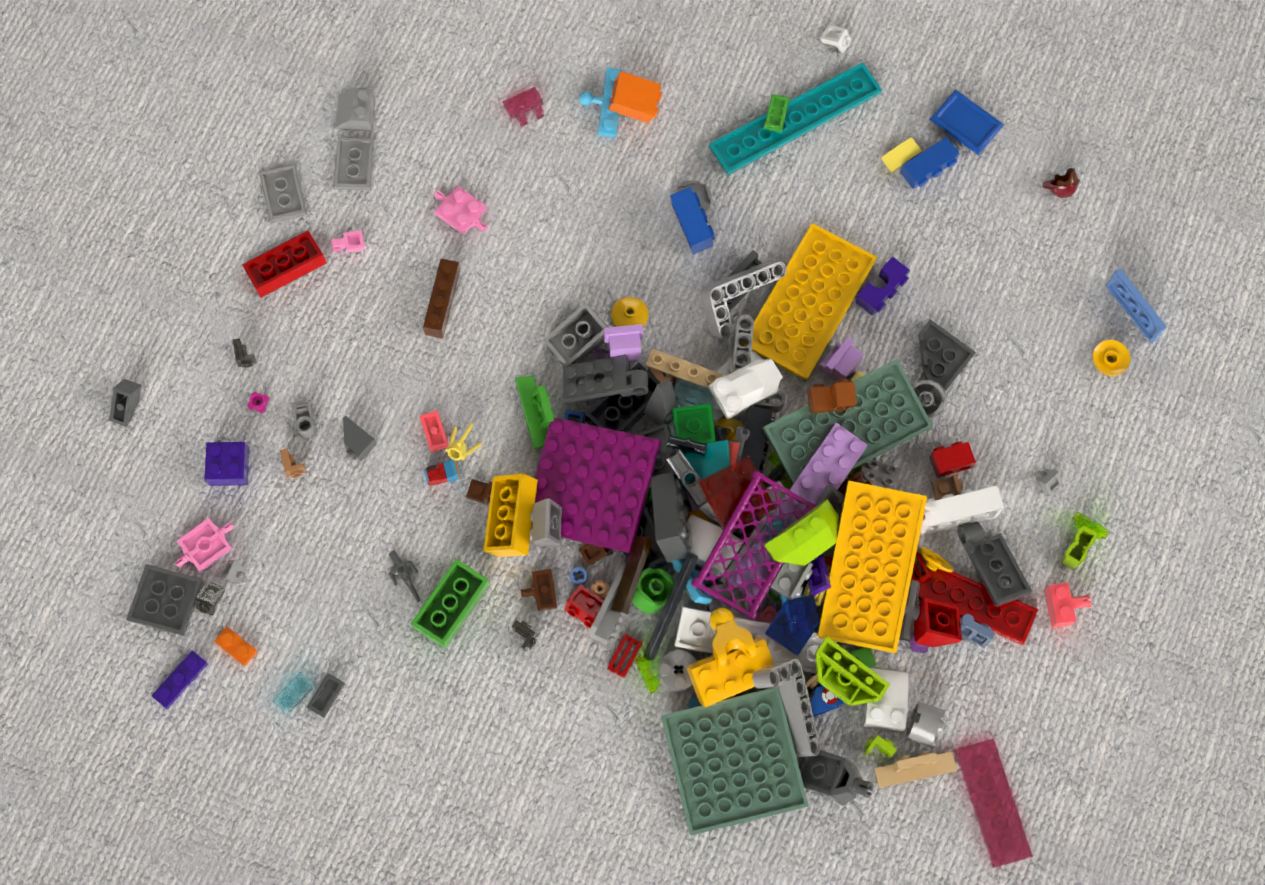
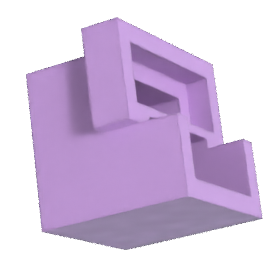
(624, 341)
(842, 361)

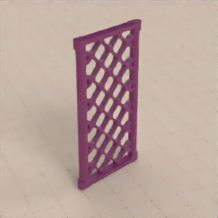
(697, 582)

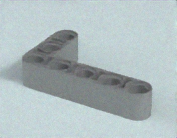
(736, 288)
(744, 352)
(796, 702)

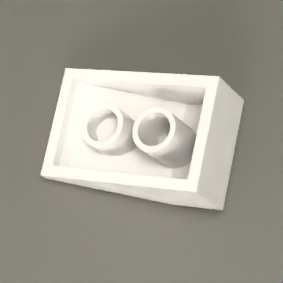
(703, 539)
(891, 710)

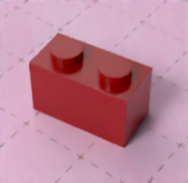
(952, 459)

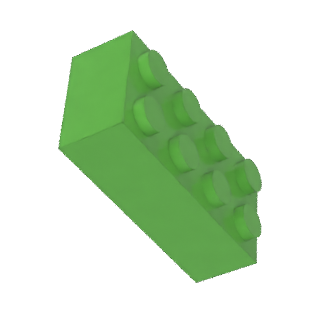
(450, 604)

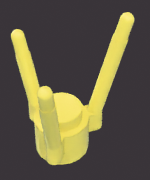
(457, 449)

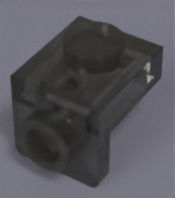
(525, 631)

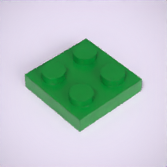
(695, 423)

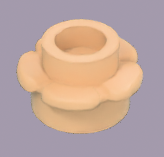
(600, 584)

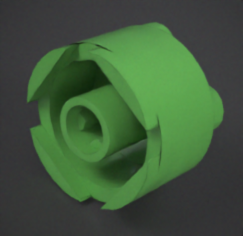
(652, 590)

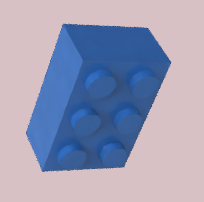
(692, 220)

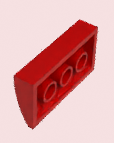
(284, 264)

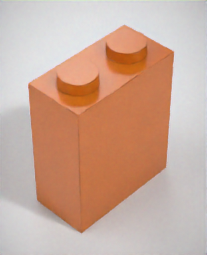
(635, 97)

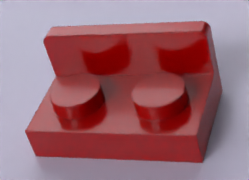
(584, 605)

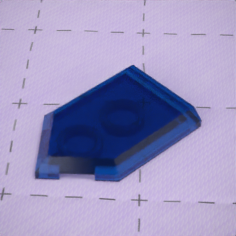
(794, 624)

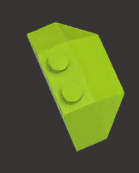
(806, 537)
(847, 675)

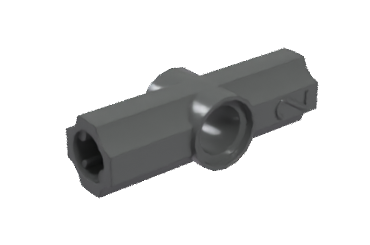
(682, 468)
(911, 612)

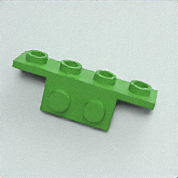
(535, 408)

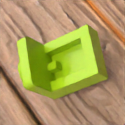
(883, 745)

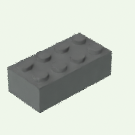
(671, 516)

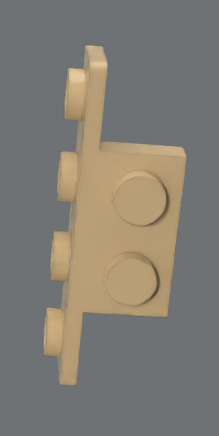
(681, 369)
(915, 768)

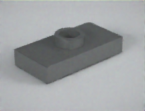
(326, 695)

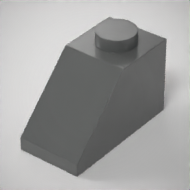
(124, 401)
(661, 404)
(356, 440)

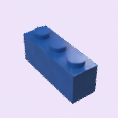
(930, 163)

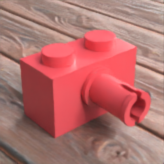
(1062, 604)

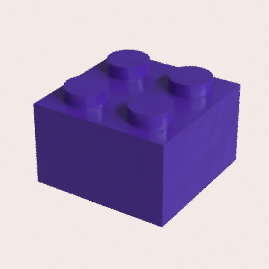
(226, 463)

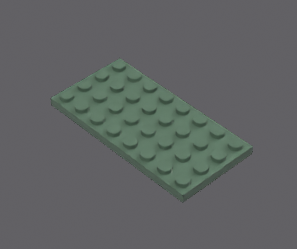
(883, 419)

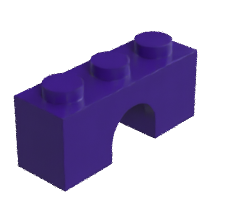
(873, 298)

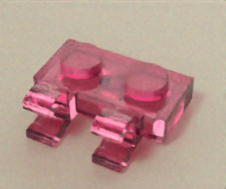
(522, 103)

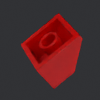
(937, 624)

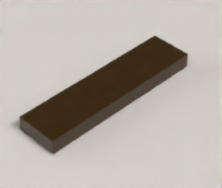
(631, 574)

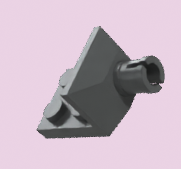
(833, 777)

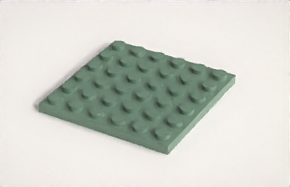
(734, 761)

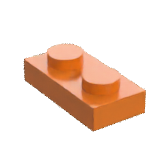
(235, 646)

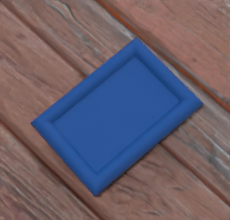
(966, 122)

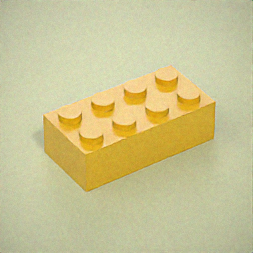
(510, 515)
(716, 683)

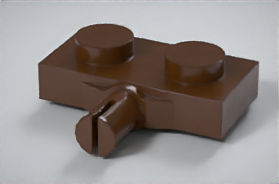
(542, 590)

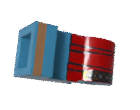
(443, 472)

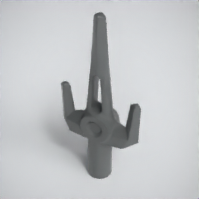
(402, 569)

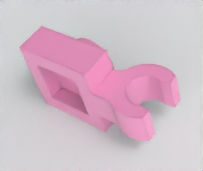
(352, 242)

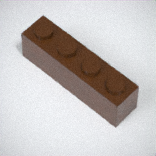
(441, 298)

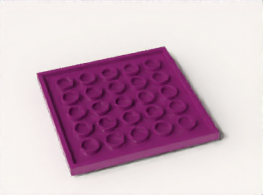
(597, 481)

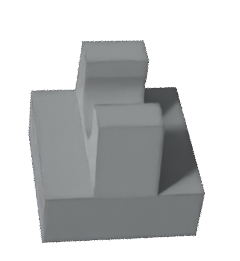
(1050, 482)
(231, 570)

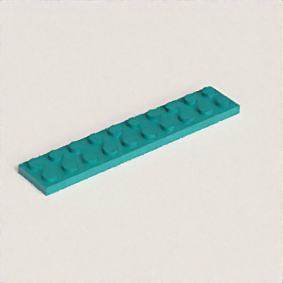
(802, 116)

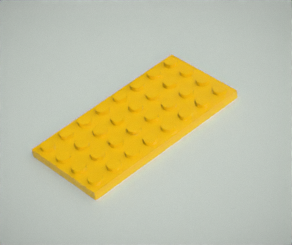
(810, 301)
(872, 566)

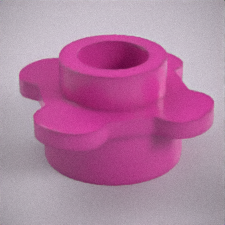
(253, 402)

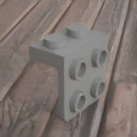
(881, 474)

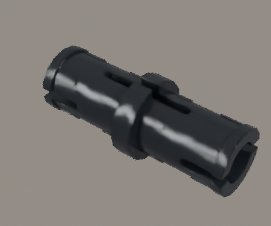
(687, 445)

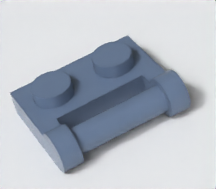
(979, 634)

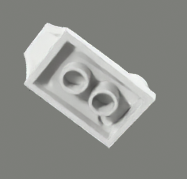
(746, 387)

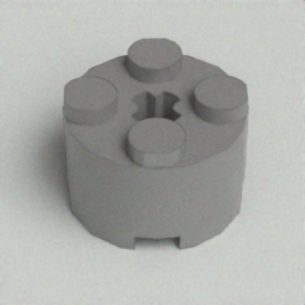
(937, 394)
(676, 660)
(925, 724)

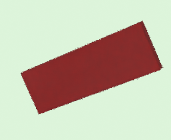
(1008, 620)

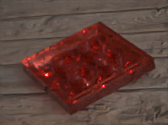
(726, 489)

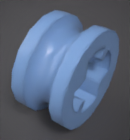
(576, 570)

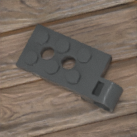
(616, 379)
(989, 550)

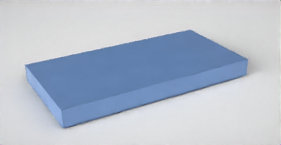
(1136, 306)

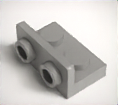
(790, 579)

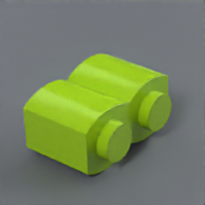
(1078, 548)

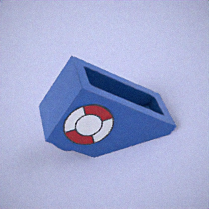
(824, 701)

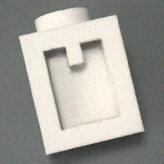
(837, 37)

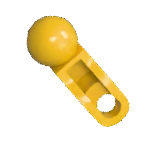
(729, 636)

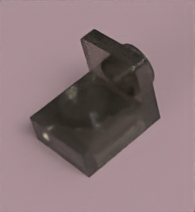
(241, 355)
(209, 597)

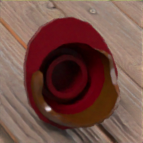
(1064, 185)

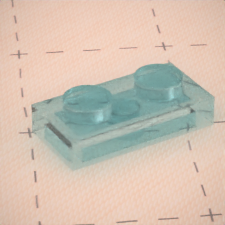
(294, 693)

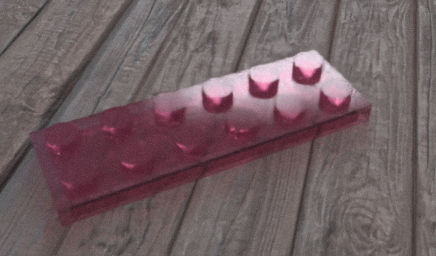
(993, 803)

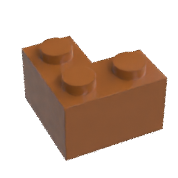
(832, 398)

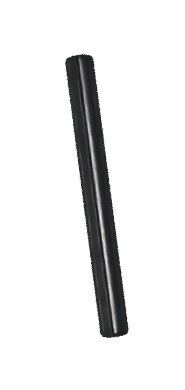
(670, 606)

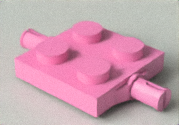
(460, 210)
(204, 544)

